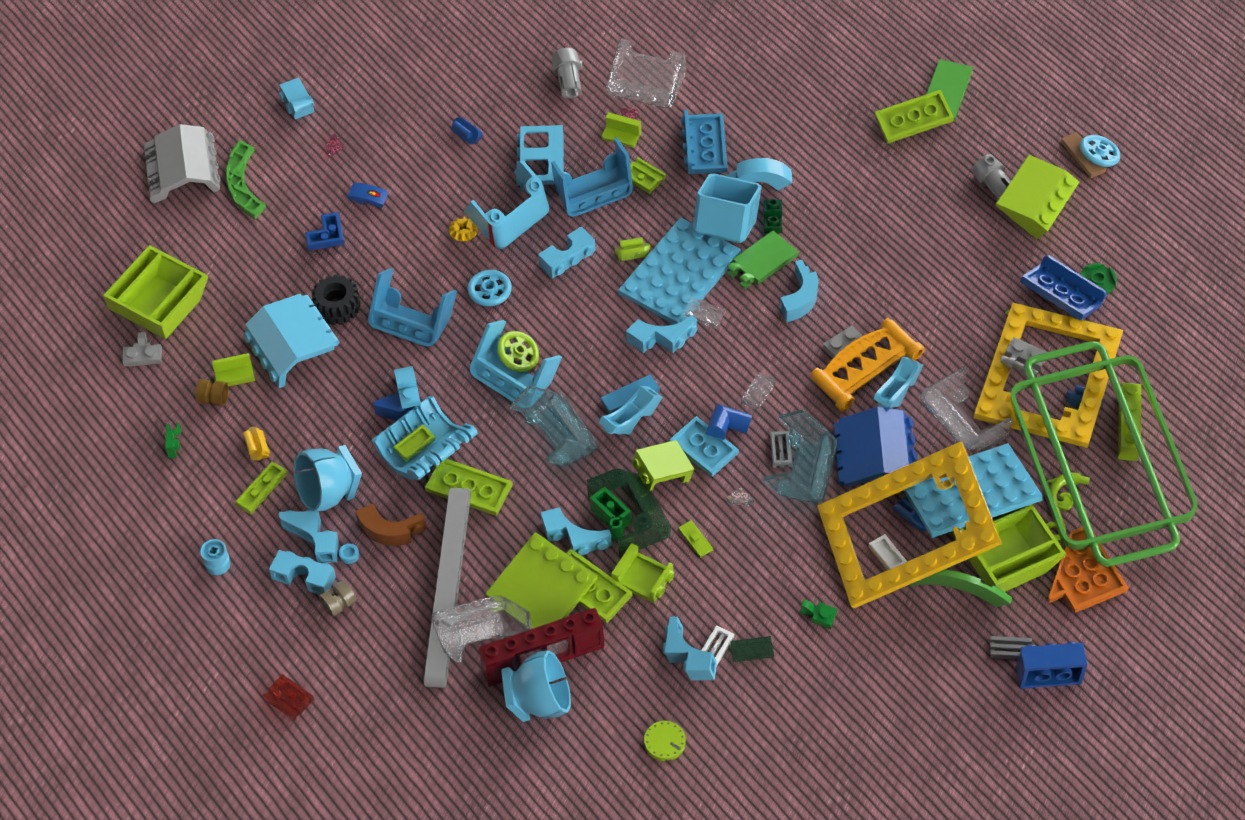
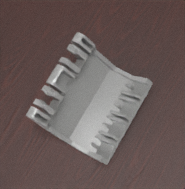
(180, 157)

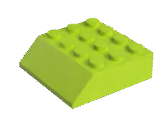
(156, 292)
(1025, 551)

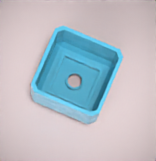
(726, 208)

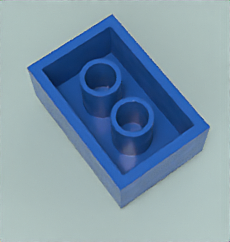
(1051, 665)

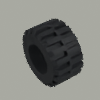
(333, 288)

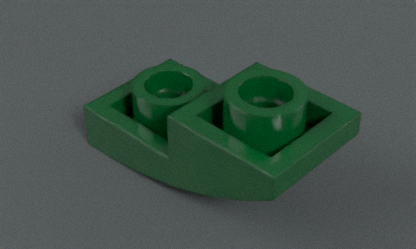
(772, 216)

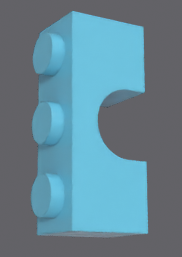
(556, 262)
(289, 565)

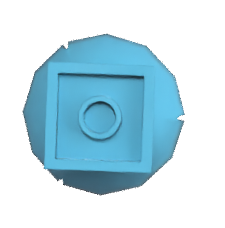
(331, 479)
(529, 690)

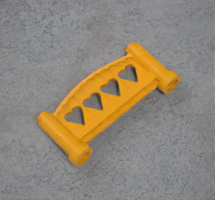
(840, 389)

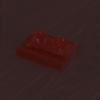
(288, 697)

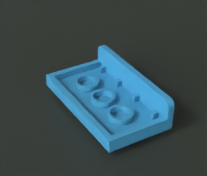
(704, 143)

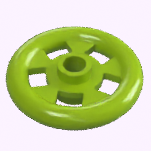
(508, 359)

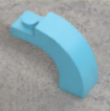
(765, 171)
(801, 302)

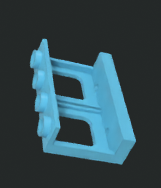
(552, 153)

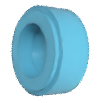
(349, 553)

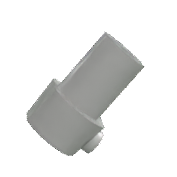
(566, 66)
(991, 174)

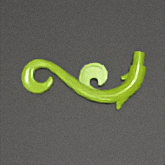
(1067, 502)

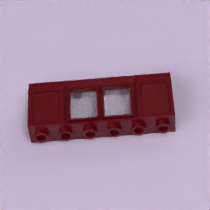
(565, 638)

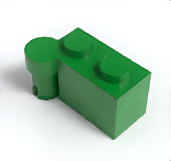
(611, 512)

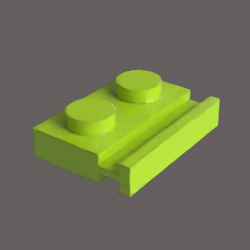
(645, 175)

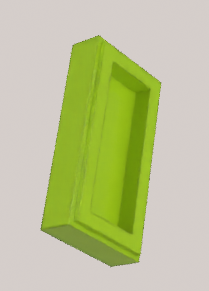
(414, 443)

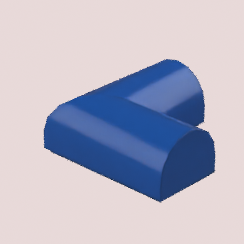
(329, 236)
(725, 418)

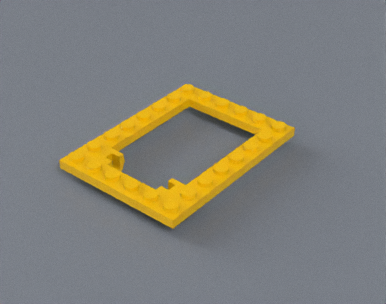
(1075, 425)
(977, 538)

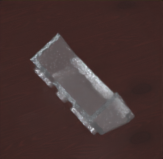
(944, 403)

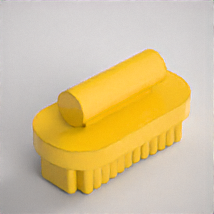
(256, 444)

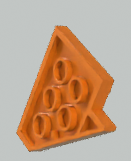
(1083, 579)

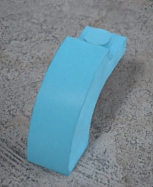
(407, 387)

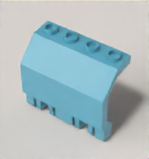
(446, 443)

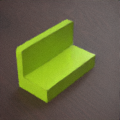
(623, 128)
(234, 369)

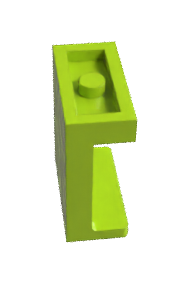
(662, 463)
(642, 574)

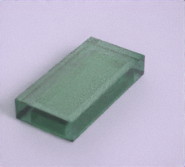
(752, 649)

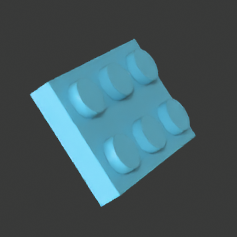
(704, 450)

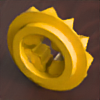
(464, 234)

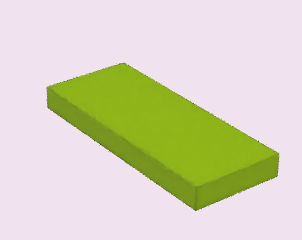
(695, 538)

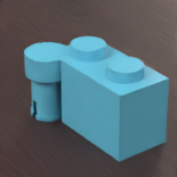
(296, 98)

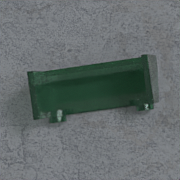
(651, 523)

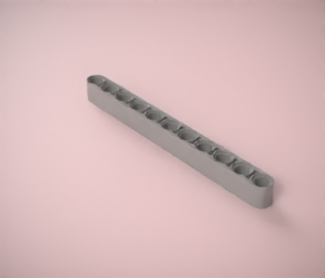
(448, 580)

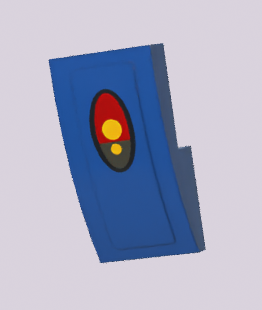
(367, 193)

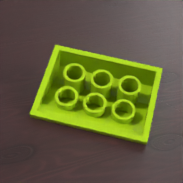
(1037, 195)

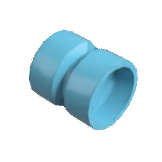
(215, 557)

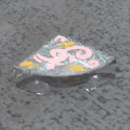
(740, 497)

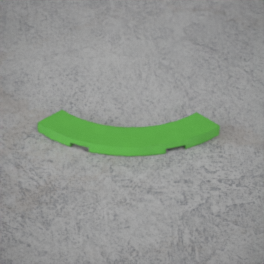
(236, 182)
(969, 584)

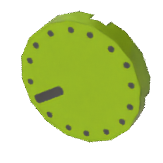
(664, 740)

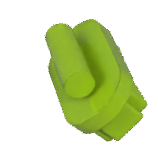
(632, 249)

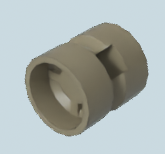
(339, 597)

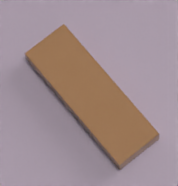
(1072, 144)

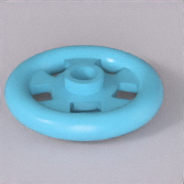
(1100, 150)
(491, 283)

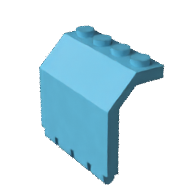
(287, 335)

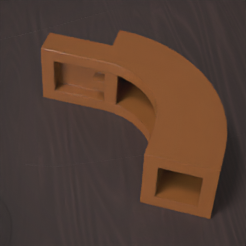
(389, 532)

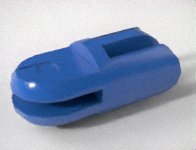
(907, 511)

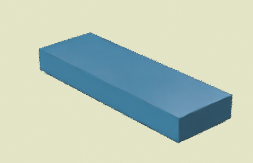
(616, 399)

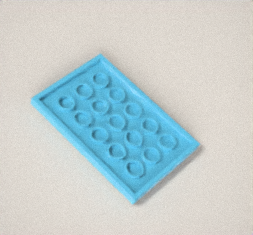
(676, 269)
(1001, 480)

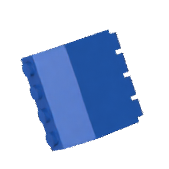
(873, 444)

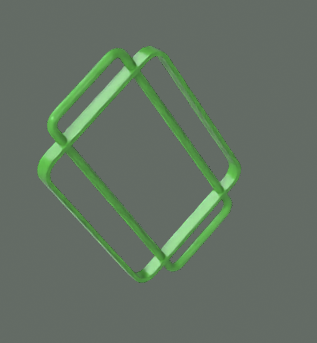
(1091, 540)

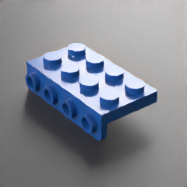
(1064, 288)

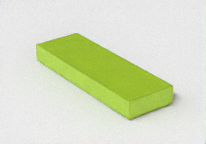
(261, 488)

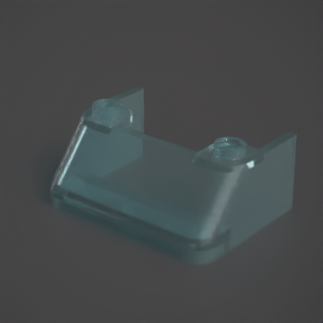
(558, 422)
(812, 460)

